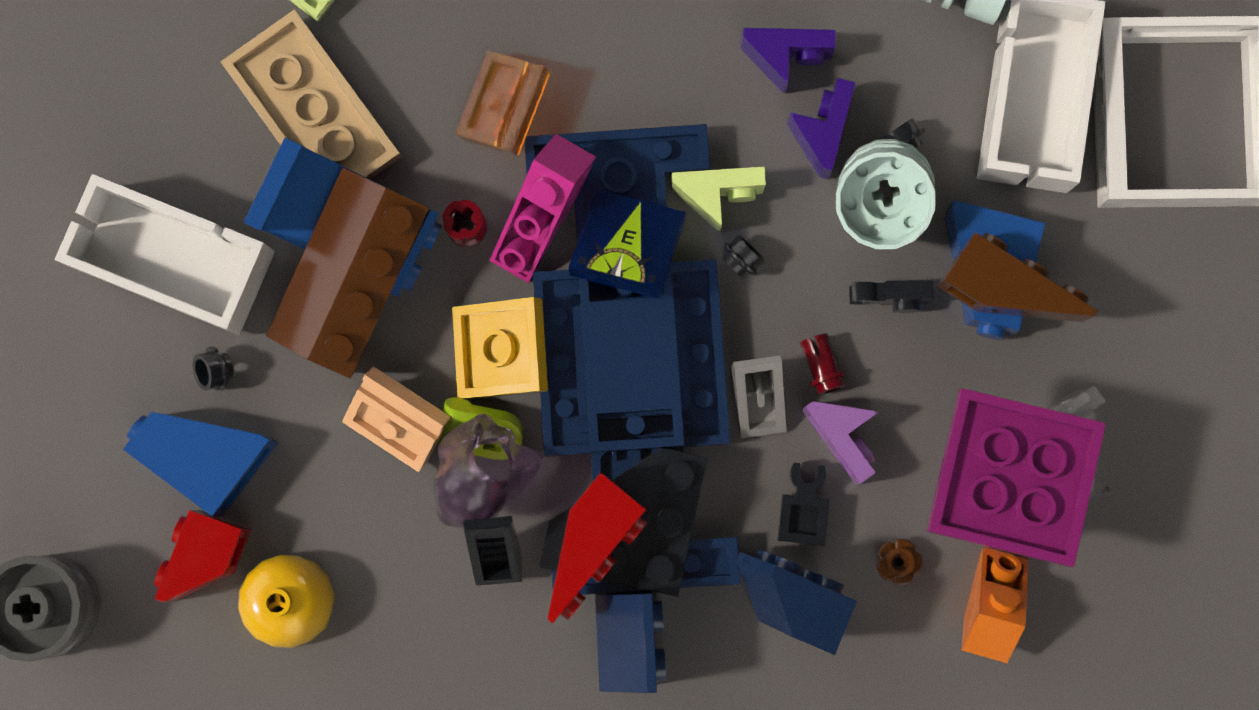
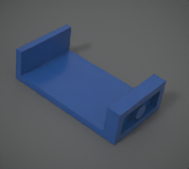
(296, 195)

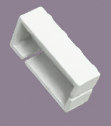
(1041, 93)
(166, 255)

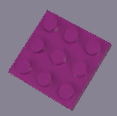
(1016, 477)

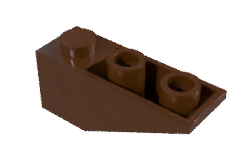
(999, 283)

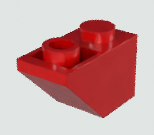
(203, 554)

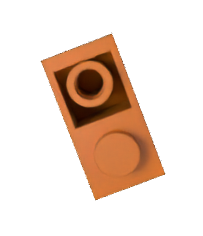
(996, 606)

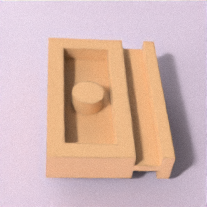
(396, 419)

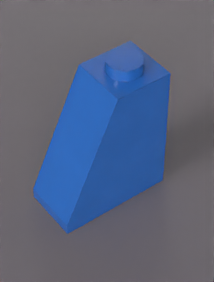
(1018, 233)
(199, 458)

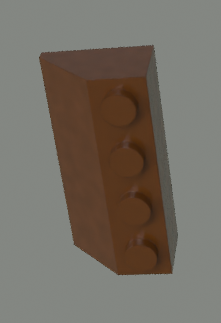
(346, 273)

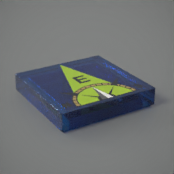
(627, 243)

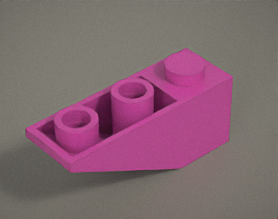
(541, 206)

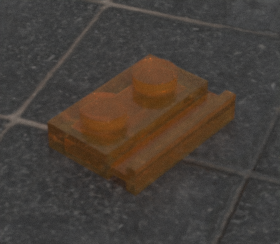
(503, 103)

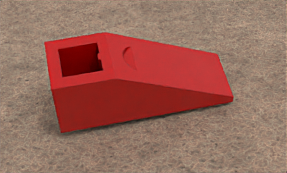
(592, 532)

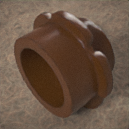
(886, 561)

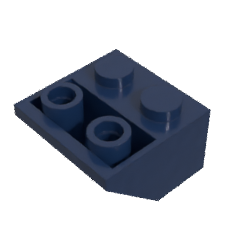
(796, 600)
(627, 642)

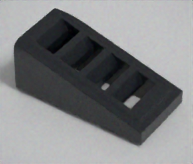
(493, 550)

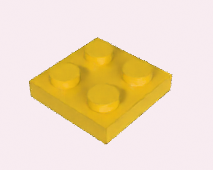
(500, 348)

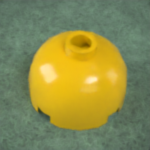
(306, 604)

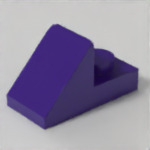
(775, 46)
(822, 138)

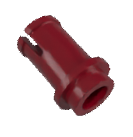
(823, 367)

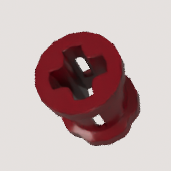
(464, 209)

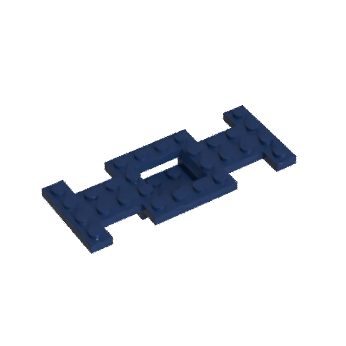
(632, 366)

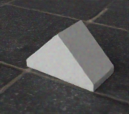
(759, 396)

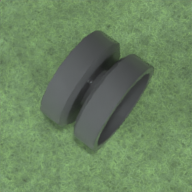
(66, 601)

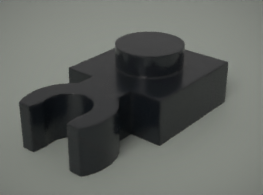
(903, 295)
(803, 515)

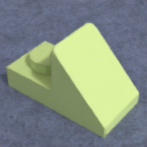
(703, 189)

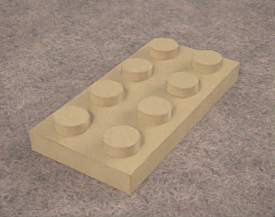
(308, 98)

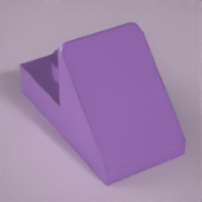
(834, 426)

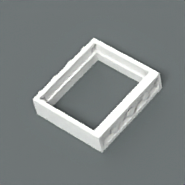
(1110, 107)

